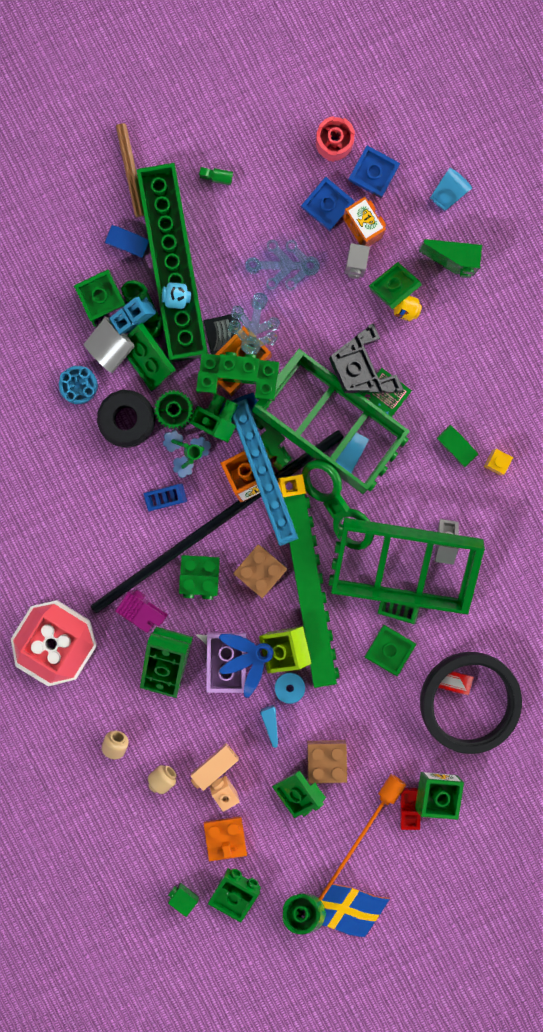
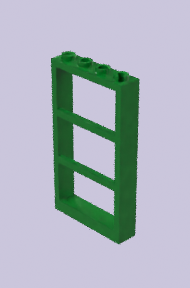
(356, 399)
(405, 597)

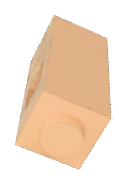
(214, 767)

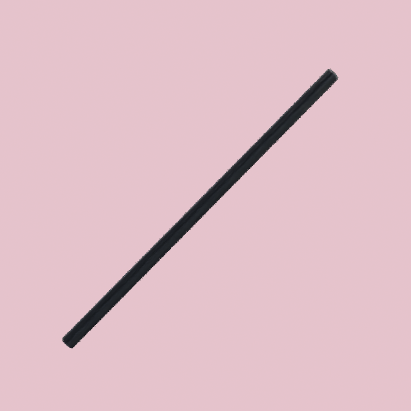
(206, 529)

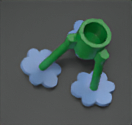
(192, 452)

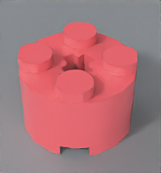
(335, 128)

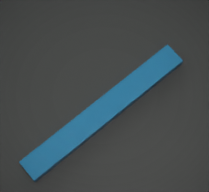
(264, 474)

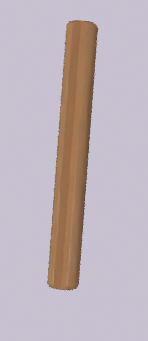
(130, 169)

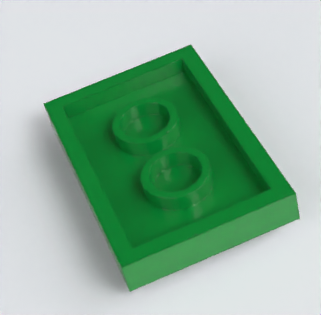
(148, 358)

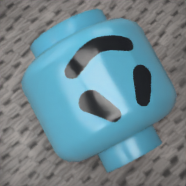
(176, 295)

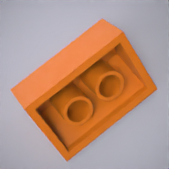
(234, 345)

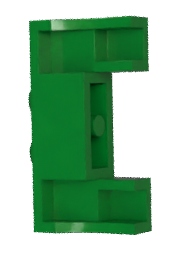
(239, 370)

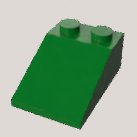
(454, 256)

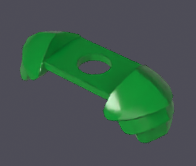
(137, 289)

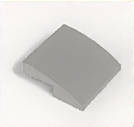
(108, 345)

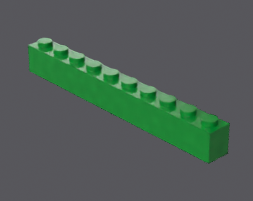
(310, 594)

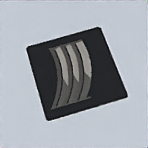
(218, 332)

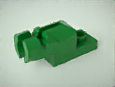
(272, 440)

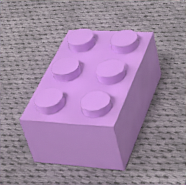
(218, 655)

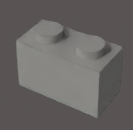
(356, 261)

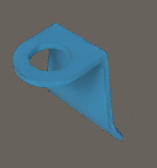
(450, 189)

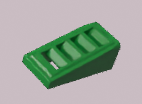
(412, 620)

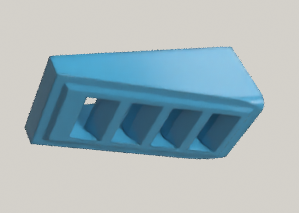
(269, 718)

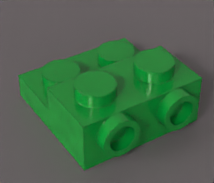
(199, 576)
(299, 795)
(235, 894)

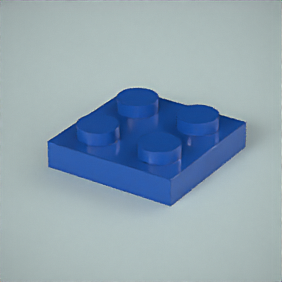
(374, 171)
(327, 204)

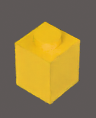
(498, 462)

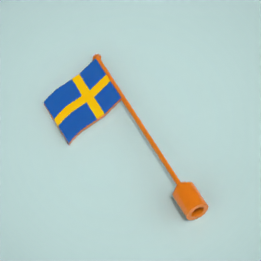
(347, 907)

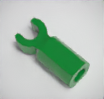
(217, 175)

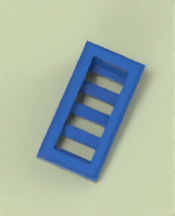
(180, 493)

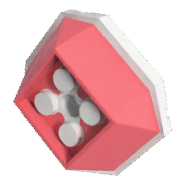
(73, 639)

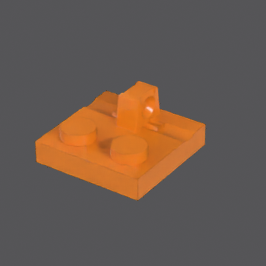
(225, 838)

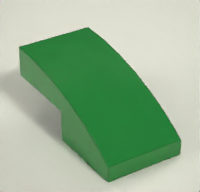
(457, 446)

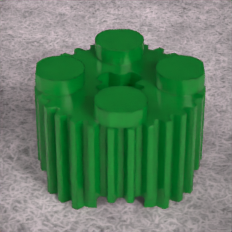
(167, 402)

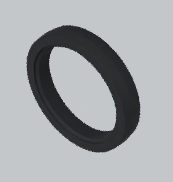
(505, 727)

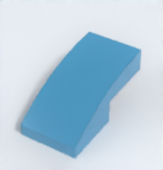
(352, 452)

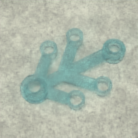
(286, 265)
(250, 343)

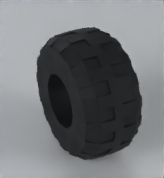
(112, 405)

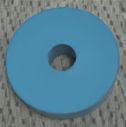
(289, 679)

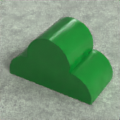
(165, 661)

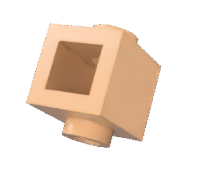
(224, 793)

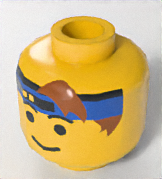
(408, 309)

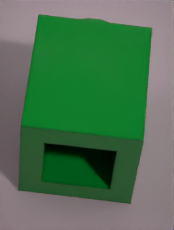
(182, 899)

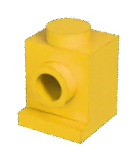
(297, 485)

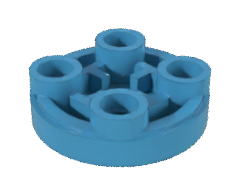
(78, 385)

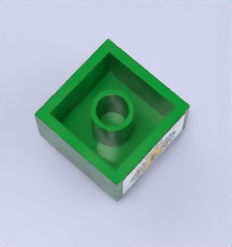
(439, 795)

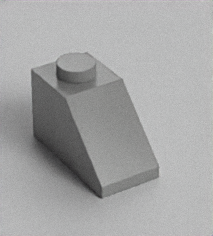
(446, 554)

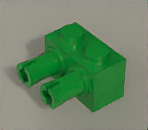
(213, 423)

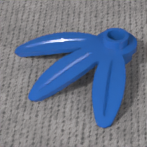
(252, 657)

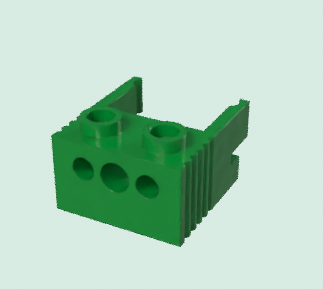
(99, 295)

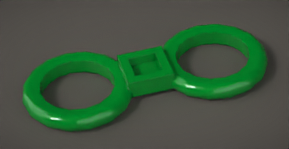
(334, 501)

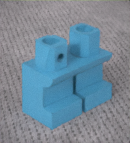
(132, 314)

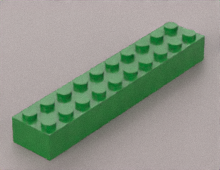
(172, 259)

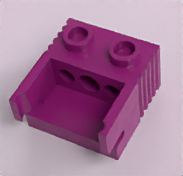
(140, 611)

